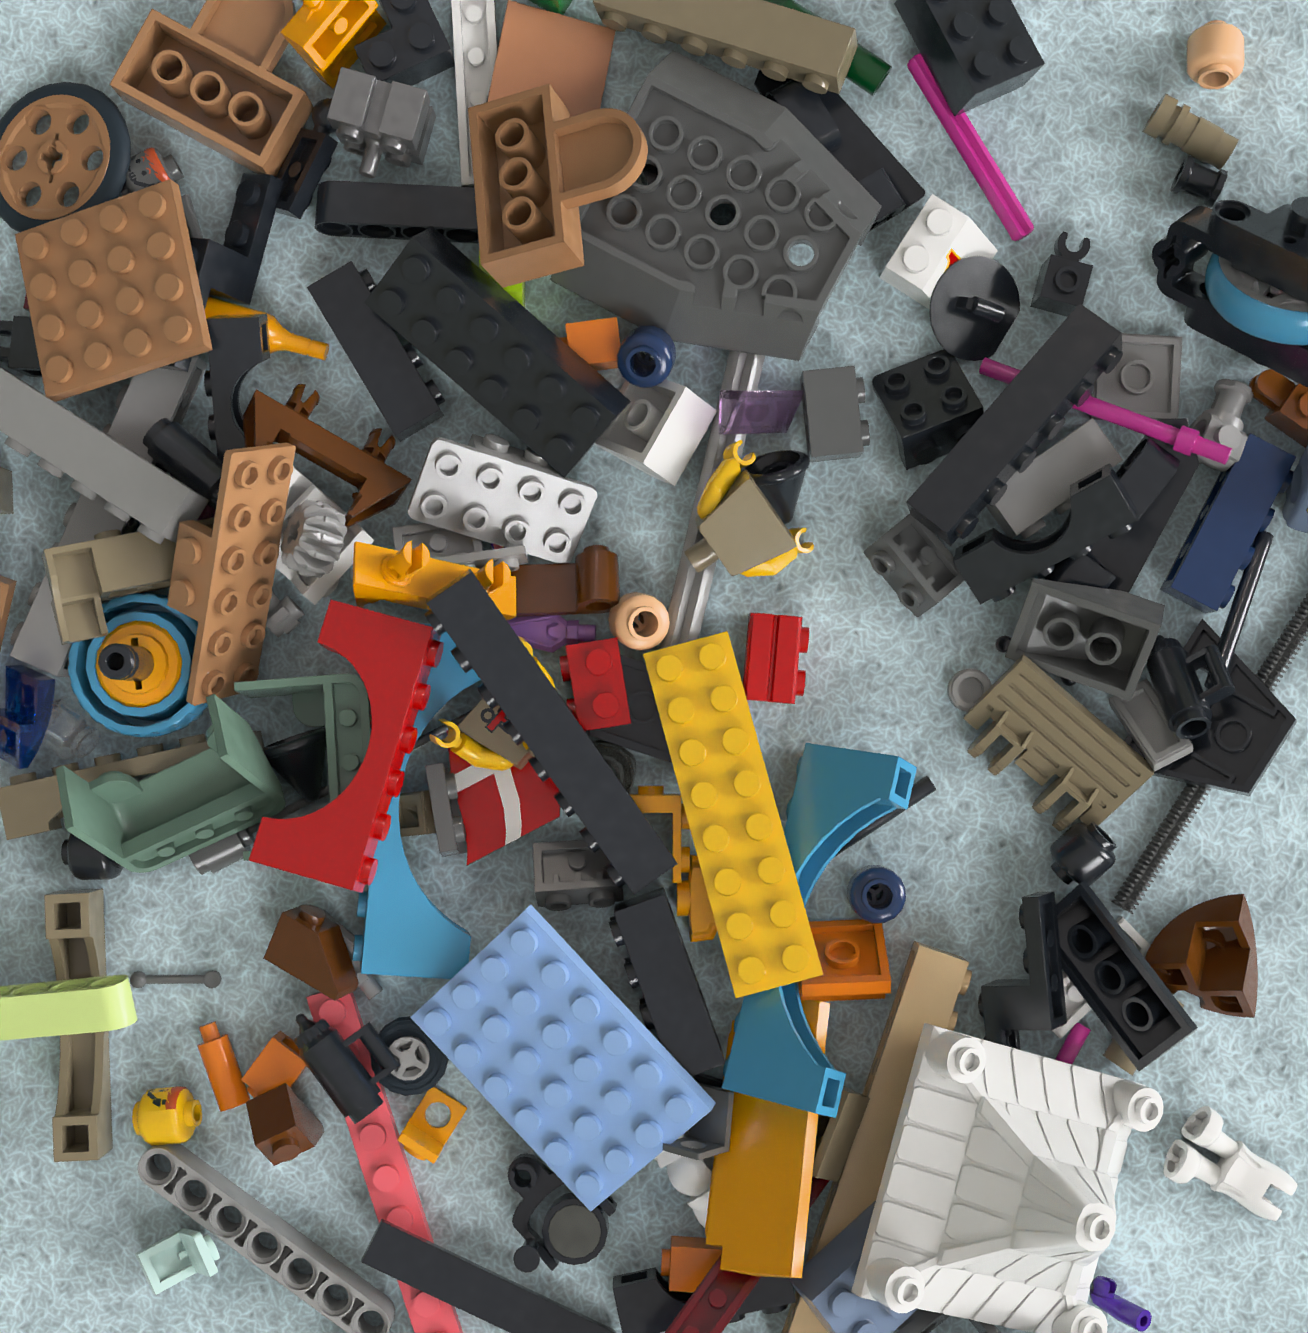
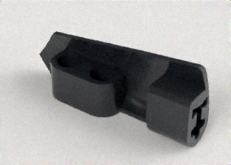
(849, 142)
(1155, 482)

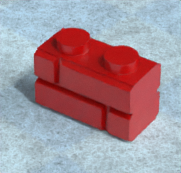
(773, 658)

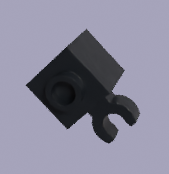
(1063, 279)

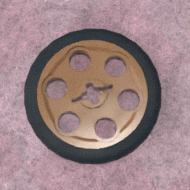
(105, 132)

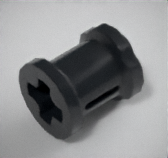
(1199, 181)

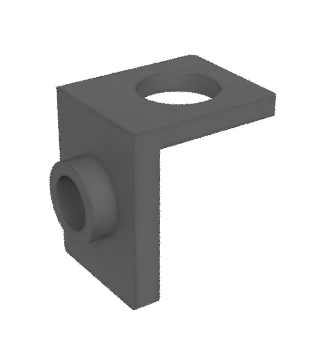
(710, 1133)

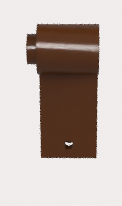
(569, 588)

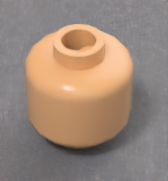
(1215, 54)
(652, 624)

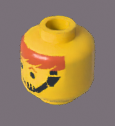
(166, 1115)

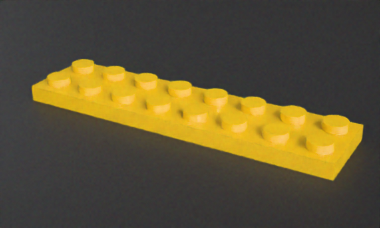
(732, 815)

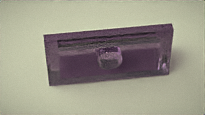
(757, 410)

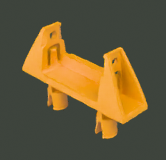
(413, 576)

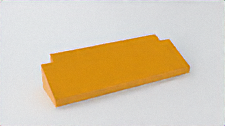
(765, 1179)

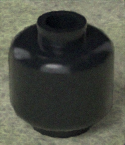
(1082, 853)
(87, 862)

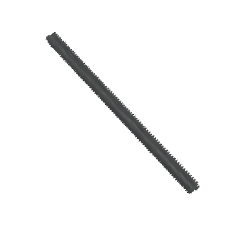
(1193, 793)

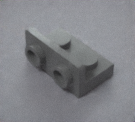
(914, 565)
(446, 811)
(572, 875)

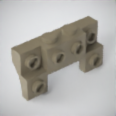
(101, 571)

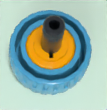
(139, 671)

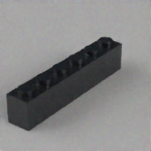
(1016, 425)

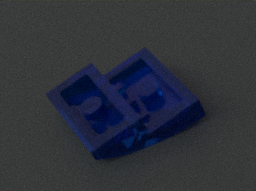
(25, 715)

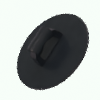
(973, 307)

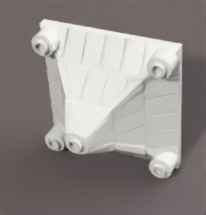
(1000, 1186)

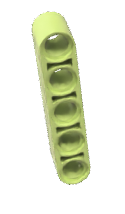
(66, 1007)

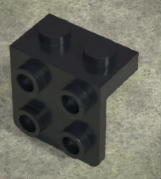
(928, 406)

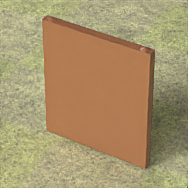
(553, 50)

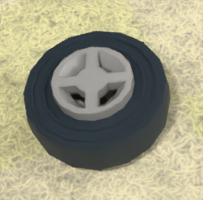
(412, 1075)

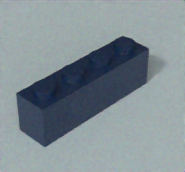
(1228, 525)

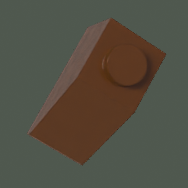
(313, 951)
(282, 1124)

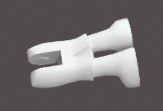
(1236, 1174)

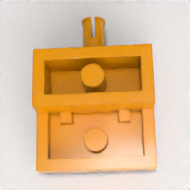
(328, 31)

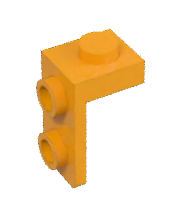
(653, 800)

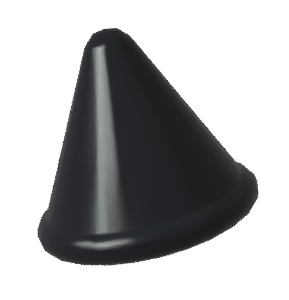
(780, 479)
(300, 761)

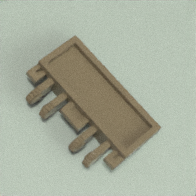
(1058, 740)

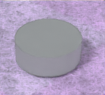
(967, 687)

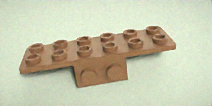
(229, 571)

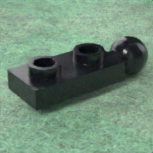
(306, 163)

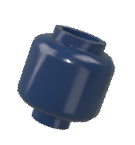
(641, 368)
(891, 898)

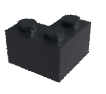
(409, 50)

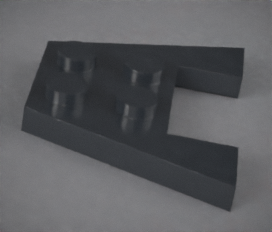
(1243, 731)

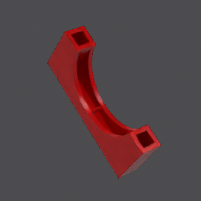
(342, 837)

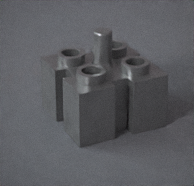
(379, 119)

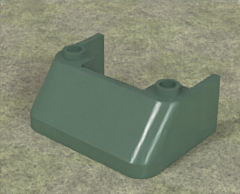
(330, 702)
(179, 807)

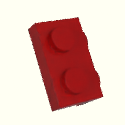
(596, 684)

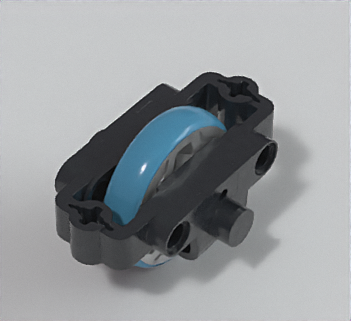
(1252, 284)

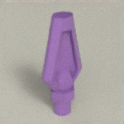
(551, 631)

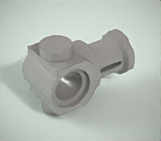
(1223, 421)

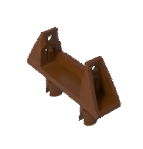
(377, 483)

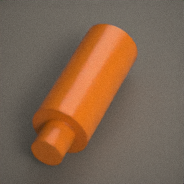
(222, 1068)

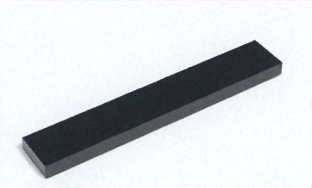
(470, 1285)

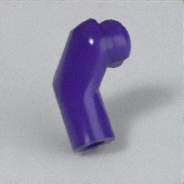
(1130, 1314)

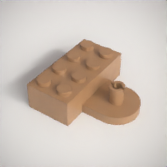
(219, 80)
(535, 173)

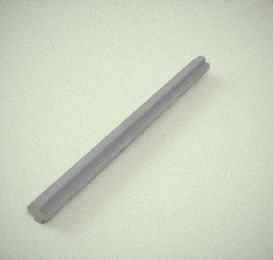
(690, 587)

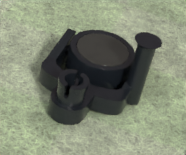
(569, 1228)

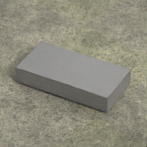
(1148, 727)

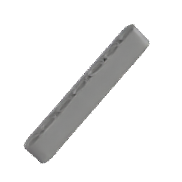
(244, 1239)

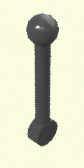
(210, 979)

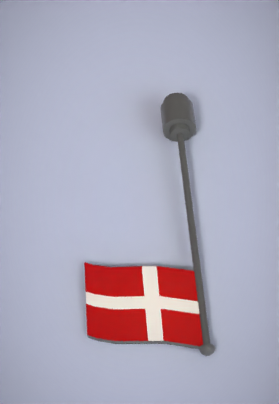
(492, 803)

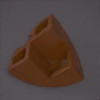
(1211, 955)

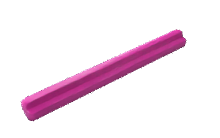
(974, 154)

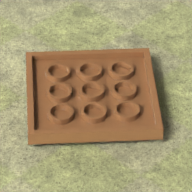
(113, 291)

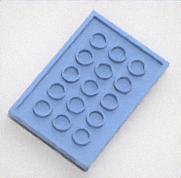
(562, 1059)

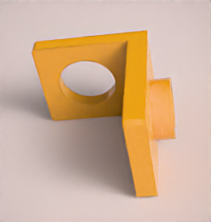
(423, 1139)

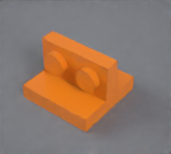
(851, 962)

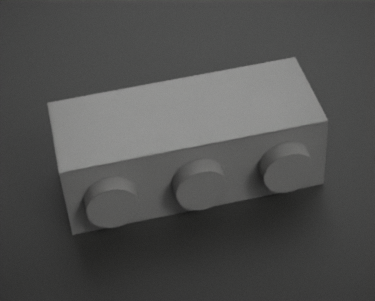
(1048, 480)

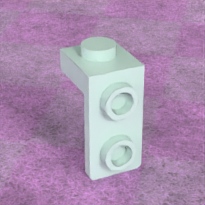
(177, 1259)

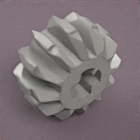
(313, 538)

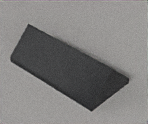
(1118, 980)

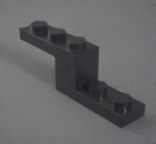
(233, 268)
(1035, 1001)

